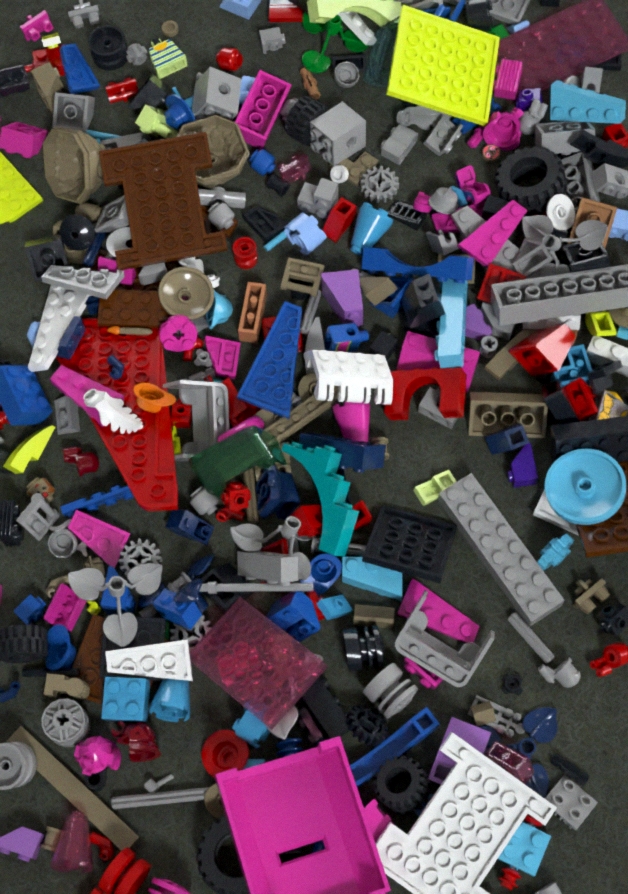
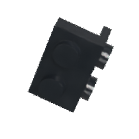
(13, 80)

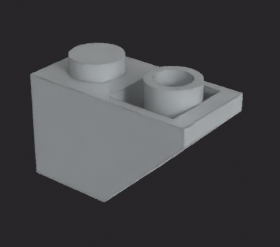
(503, 331)

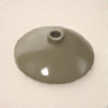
(187, 283)

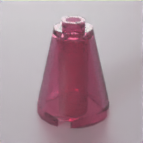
(74, 845)

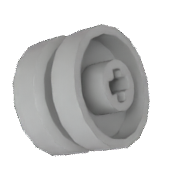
(16, 764)

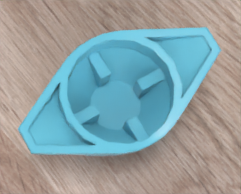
(219, 311)

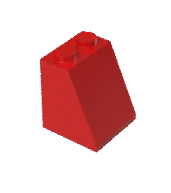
(544, 349)

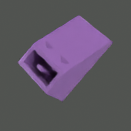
(470, 734)

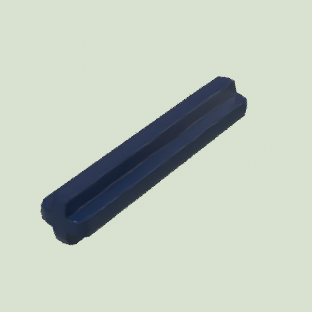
(93, 250)

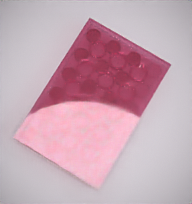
(256, 663)

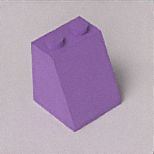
(344, 295)

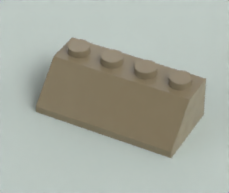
(498, 411)

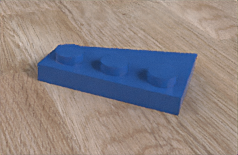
(76, 70)

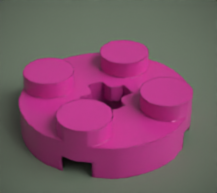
(180, 343)

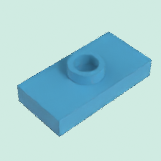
(334, 607)

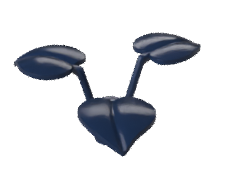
(190, 592)
(543, 727)

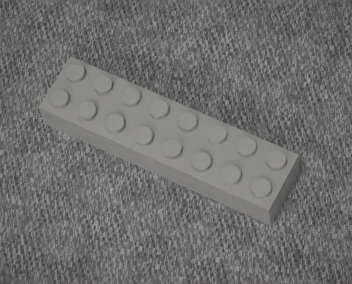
(560, 295)
(500, 550)

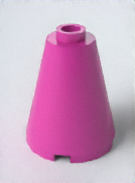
(353, 420)

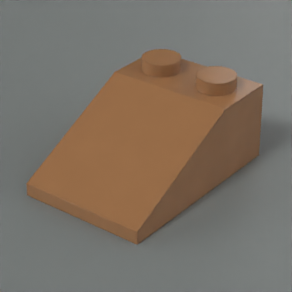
(593, 210)

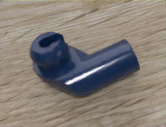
(118, 367)

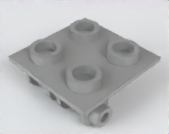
(571, 802)

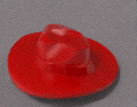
(224, 752)

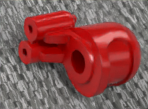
(613, 657)

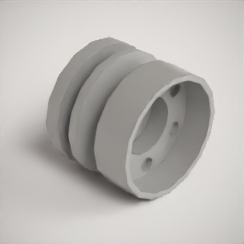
(390, 690)
(72, 731)

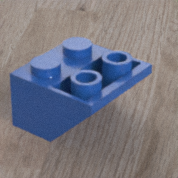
(295, 615)

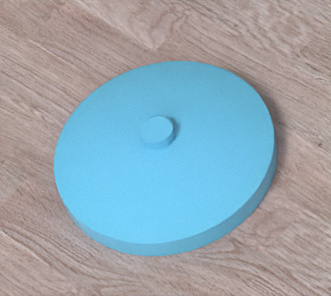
(585, 486)

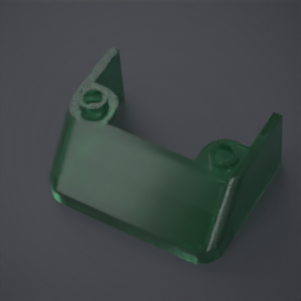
(235, 456)

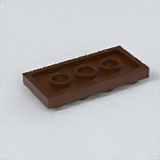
(132, 309)

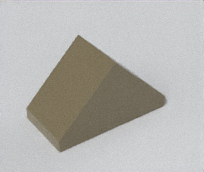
(377, 288)

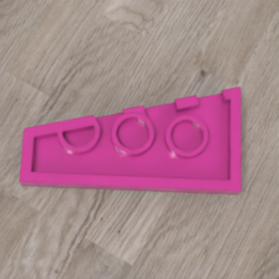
(492, 235)
(75, 387)
(440, 614)

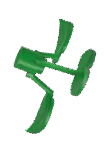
(315, 61)

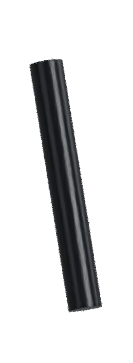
(43, 672)

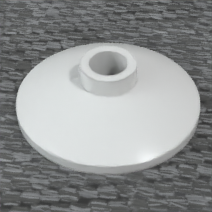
(561, 212)

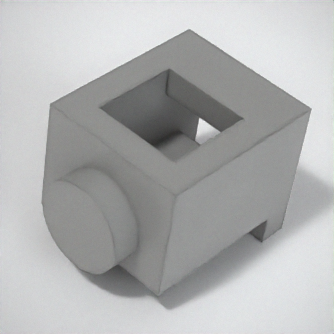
(271, 39)

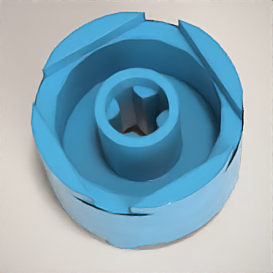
(250, 729)

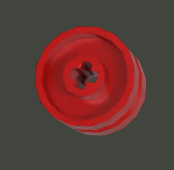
(124, 873)

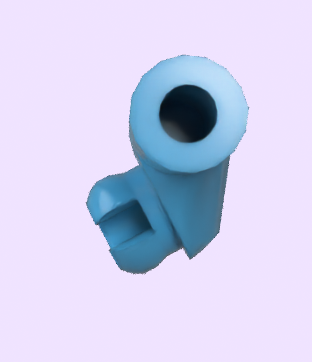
(461, 198)

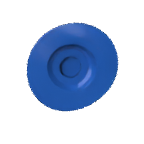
(178, 112)

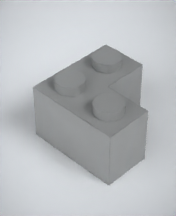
(318, 198)

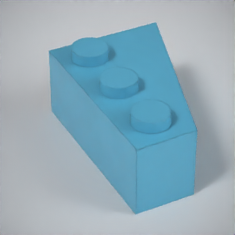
(372, 577)

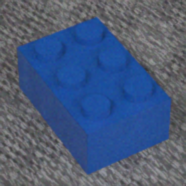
(22, 396)

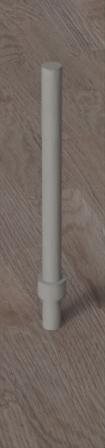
(214, 587)

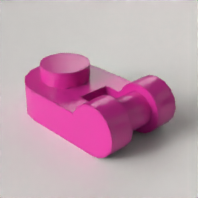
(421, 202)

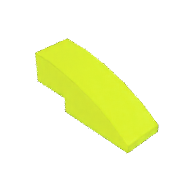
(600, 323)
(29, 450)

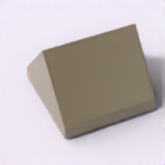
(483, 713)

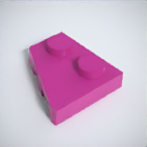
(223, 355)

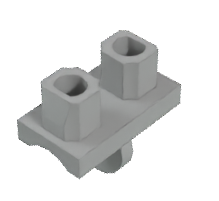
(83, 11)

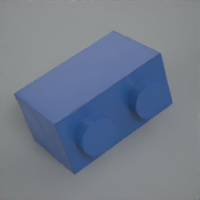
(179, 613)

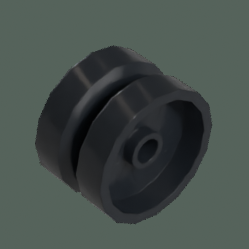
(108, 47)

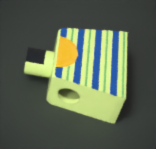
(166, 57)

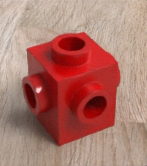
(236, 496)

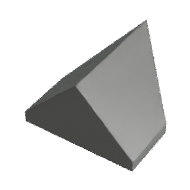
(531, 257)

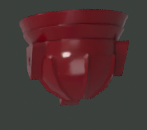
(140, 741)

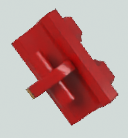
(122, 90)

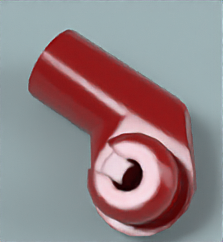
(104, 844)

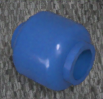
(262, 162)

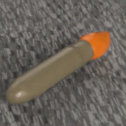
(129, 330)

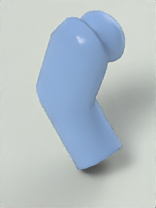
(32, 332)

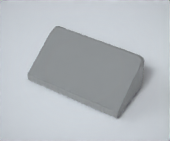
(66, 415)

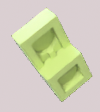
(430, 490)

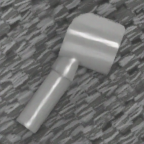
(151, 786)

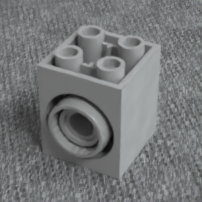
(216, 95)
(338, 134)

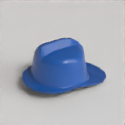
(324, 572)
(60, 649)

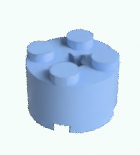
(304, 233)

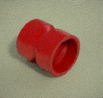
(245, 253)

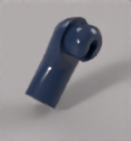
(10, 693)

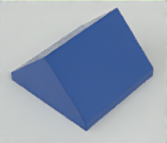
(393, 303)

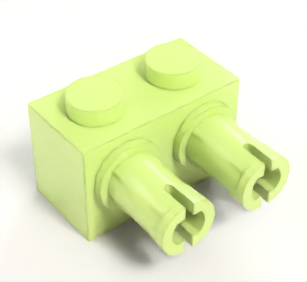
(153, 121)

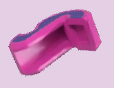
(471, 188)

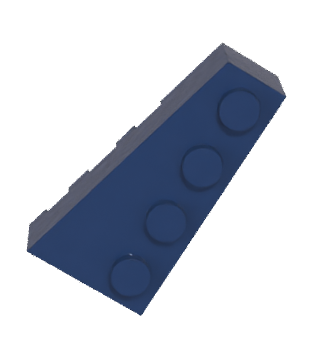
(354, 453)

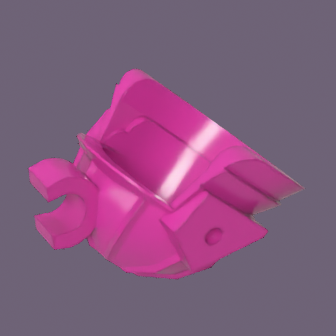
(504, 130)
(97, 754)

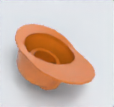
(152, 397)

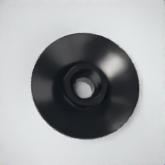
(83, 227)

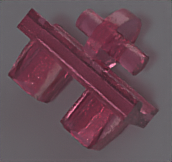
(296, 169)

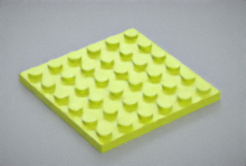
(443, 65)

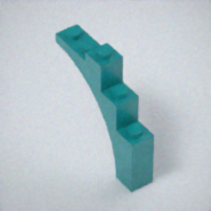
(338, 515)

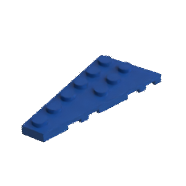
(273, 371)

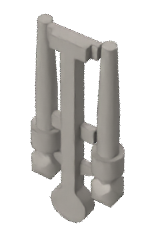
(507, 712)

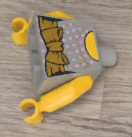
(609, 406)

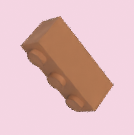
(252, 312)

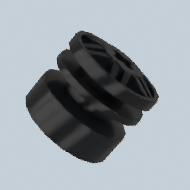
(363, 648)

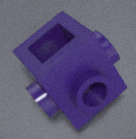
(526, 98)

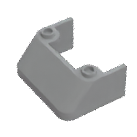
(209, 413)
(435, 655)

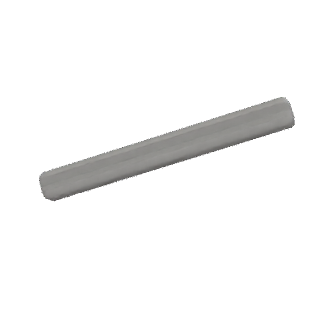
(158, 798)

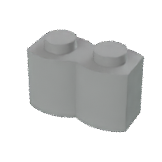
(399, 143)

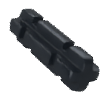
(569, 769)

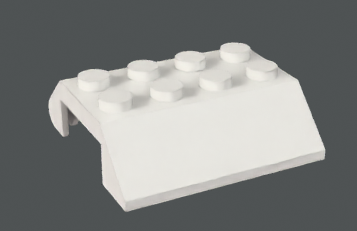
(352, 374)

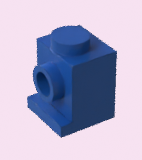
(30, 609)

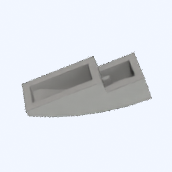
(314, 340)

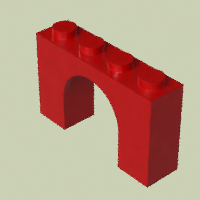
(450, 380)

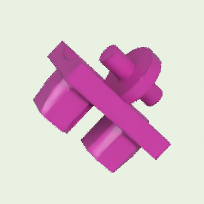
(36, 25)

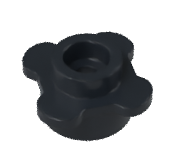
(512, 679)

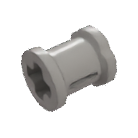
(492, 343)

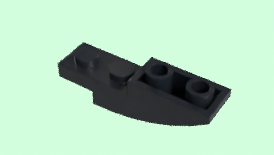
(599, 150)

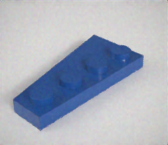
(100, 498)

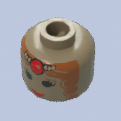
(41, 486)

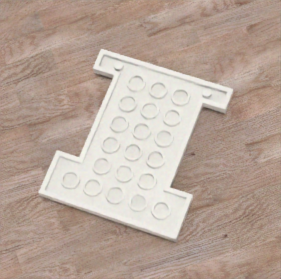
(460, 826)

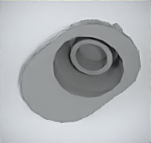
(444, 201)

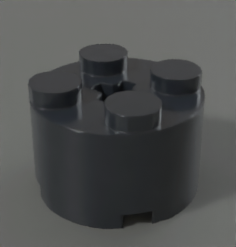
(479, 15)

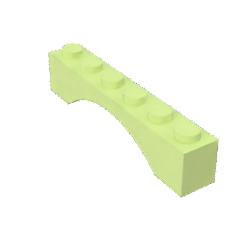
(379, 11)

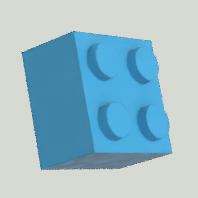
(126, 699)

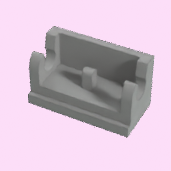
(440, 244)

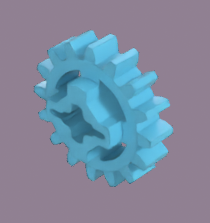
(555, 551)

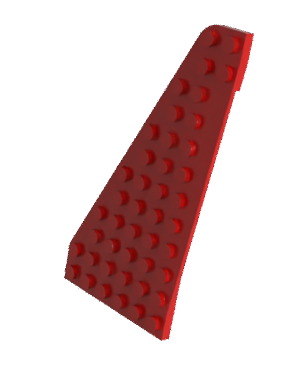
(142, 456)

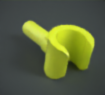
(93, 608)

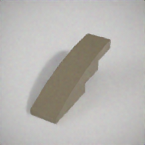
(503, 360)

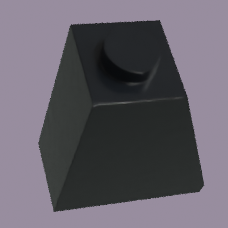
(559, 402)

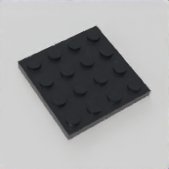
(410, 543)

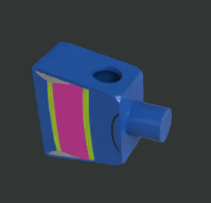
(344, 338)

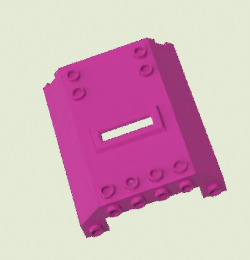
(294, 805)

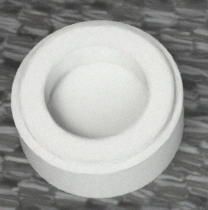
(339, 174)

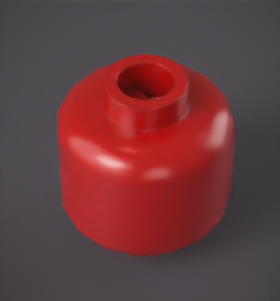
(229, 59)

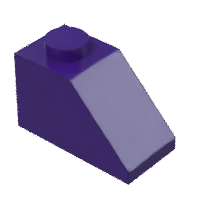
(523, 468)

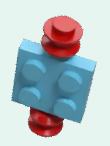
(523, 852)

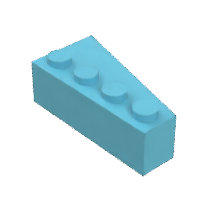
(583, 105)

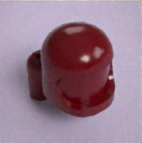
(85, 462)

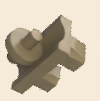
(597, 590)

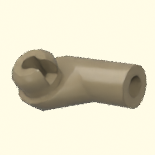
(54, 585)

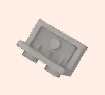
(442, 136)

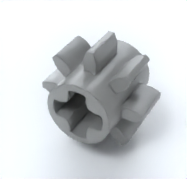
(136, 54)

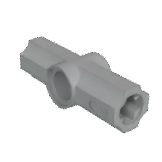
(218, 194)

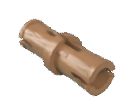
(313, 91)

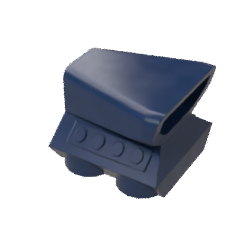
(276, 493)

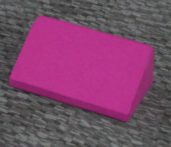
(111, 265)

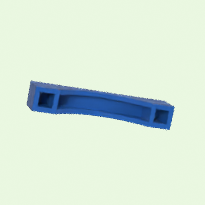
(453, 267)
(396, 745)

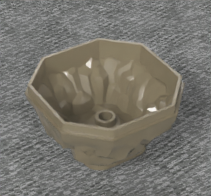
(226, 149)
(72, 164)

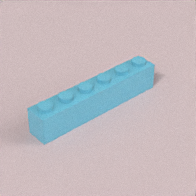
(452, 324)

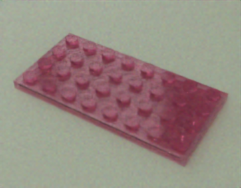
(563, 44)

